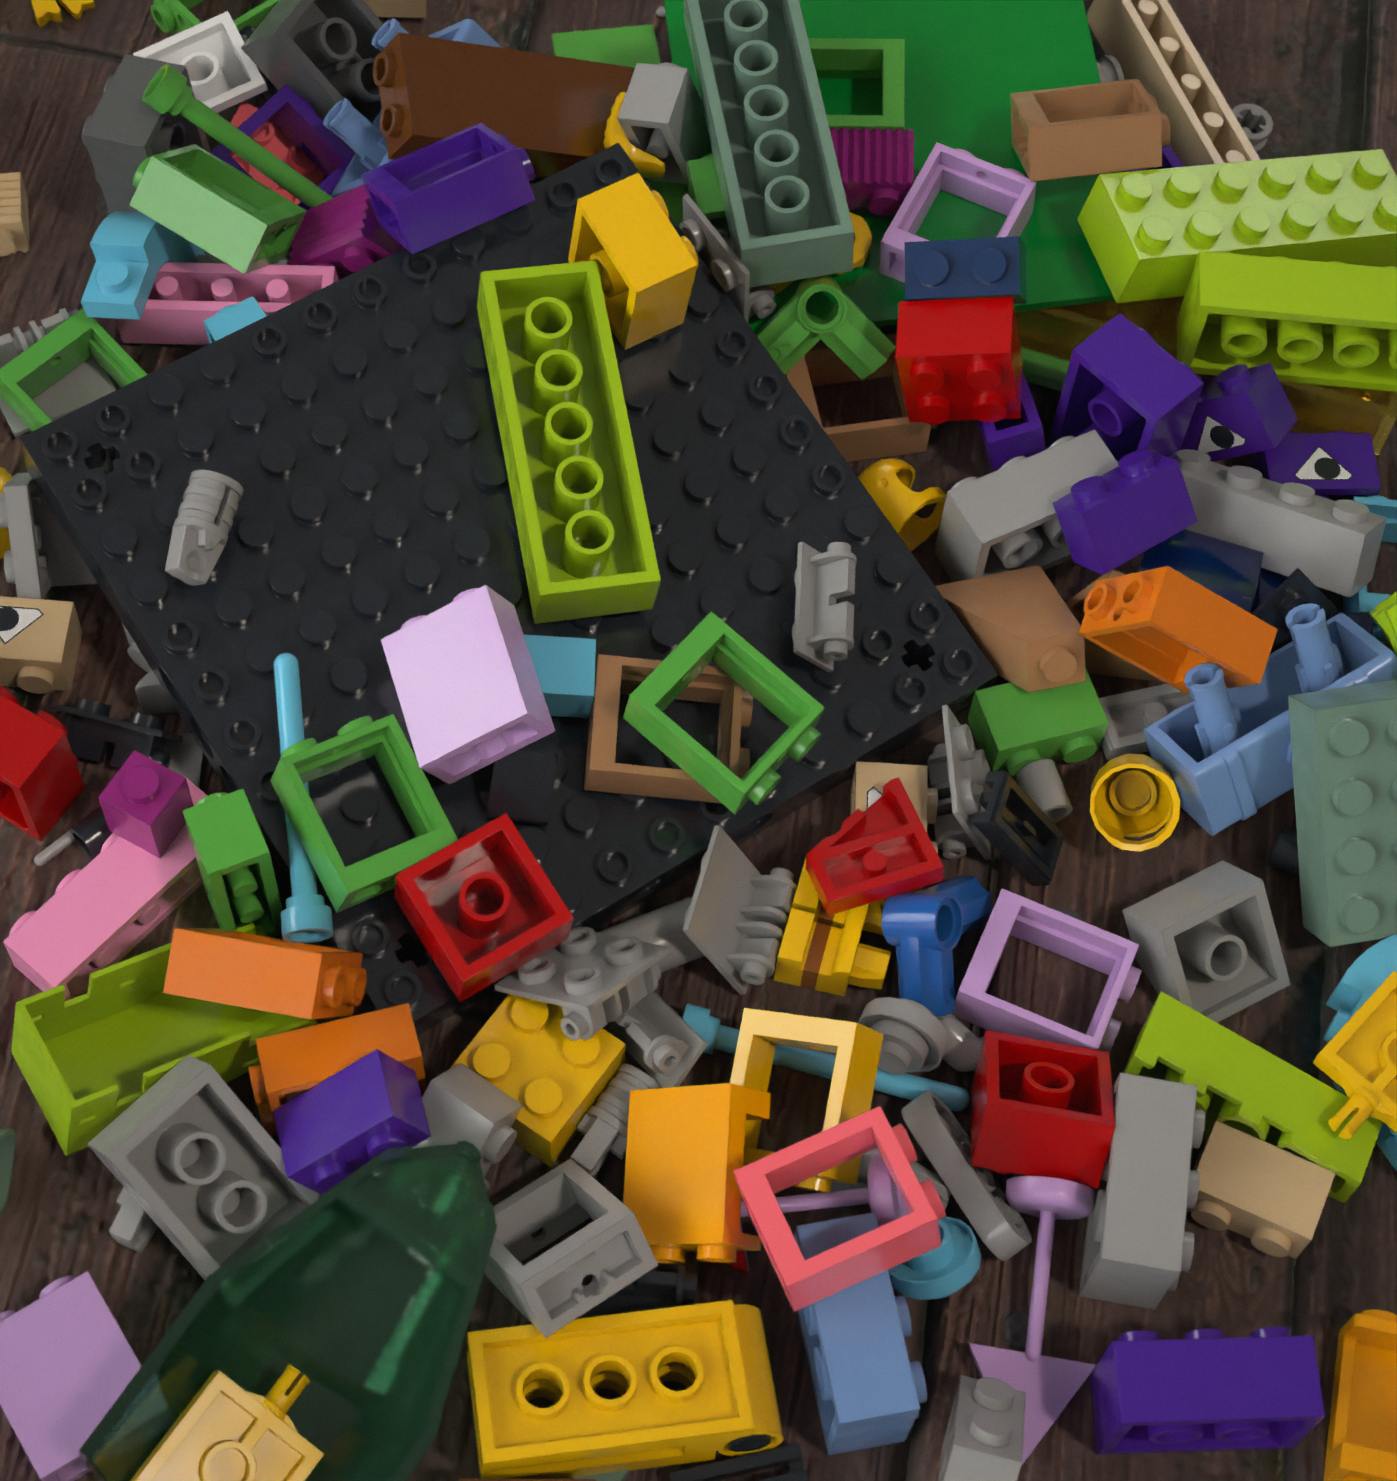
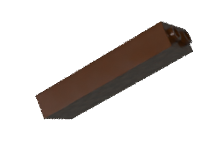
(534, 99)

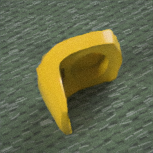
(648, 165)

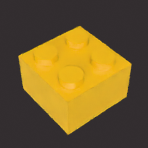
(639, 258)
(543, 1070)

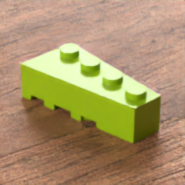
(1252, 1091)

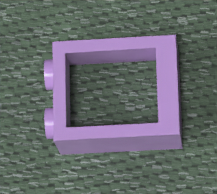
(961, 175)
(1060, 935)

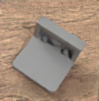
(40, 547)

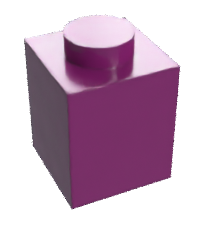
(146, 803)

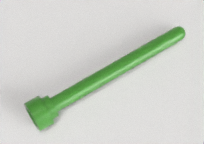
(171, 94)

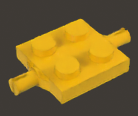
(1365, 1061)
(235, 1436)

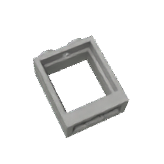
(551, 1285)

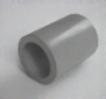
(1045, 788)

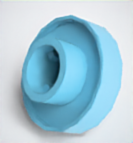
(943, 1268)

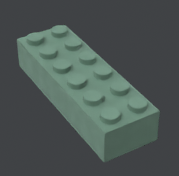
(770, 139)

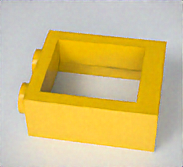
(851, 1084)

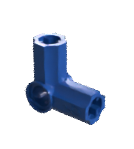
(926, 930)

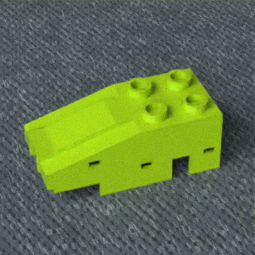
(122, 1036)

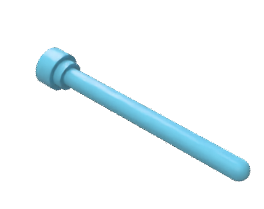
(305, 914)
(821, 1063)

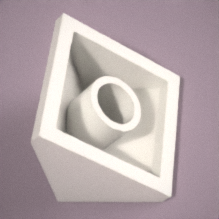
(214, 61)

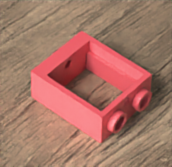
(860, 1257)

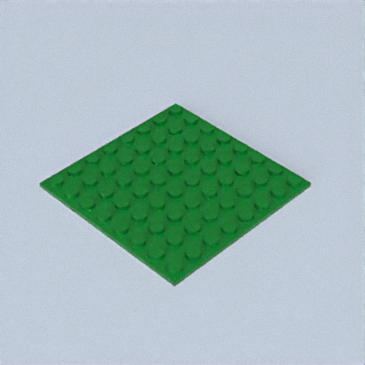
(957, 93)

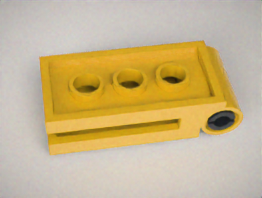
(707, 1347)

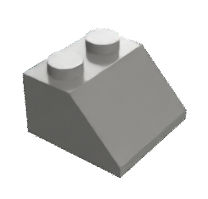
(1210, 941)

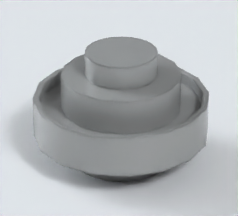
(911, 1038)

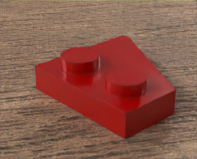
(874, 854)

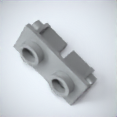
(821, 626)
(658, 1040)

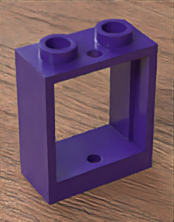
(305, 130)
(449, 187)

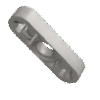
(971, 1186)

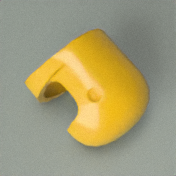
(890, 487)
(1133, 799)

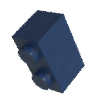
(966, 269)

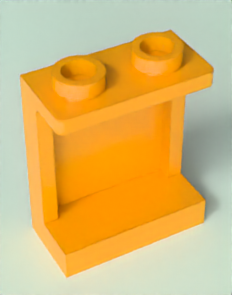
(683, 1165)
(1364, 1401)

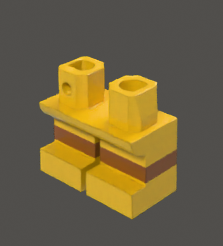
(825, 949)

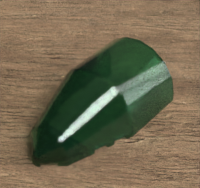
(351, 1292)

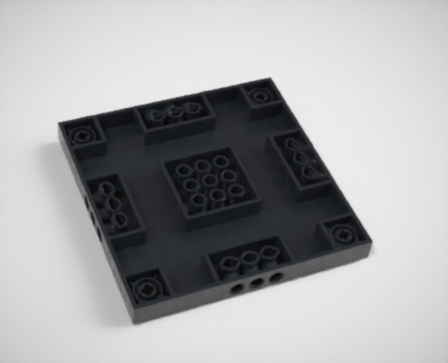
(388, 494)

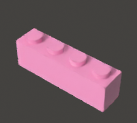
(194, 292)
(103, 911)

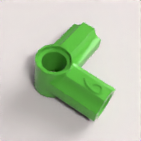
(843, 330)

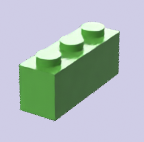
(234, 862)

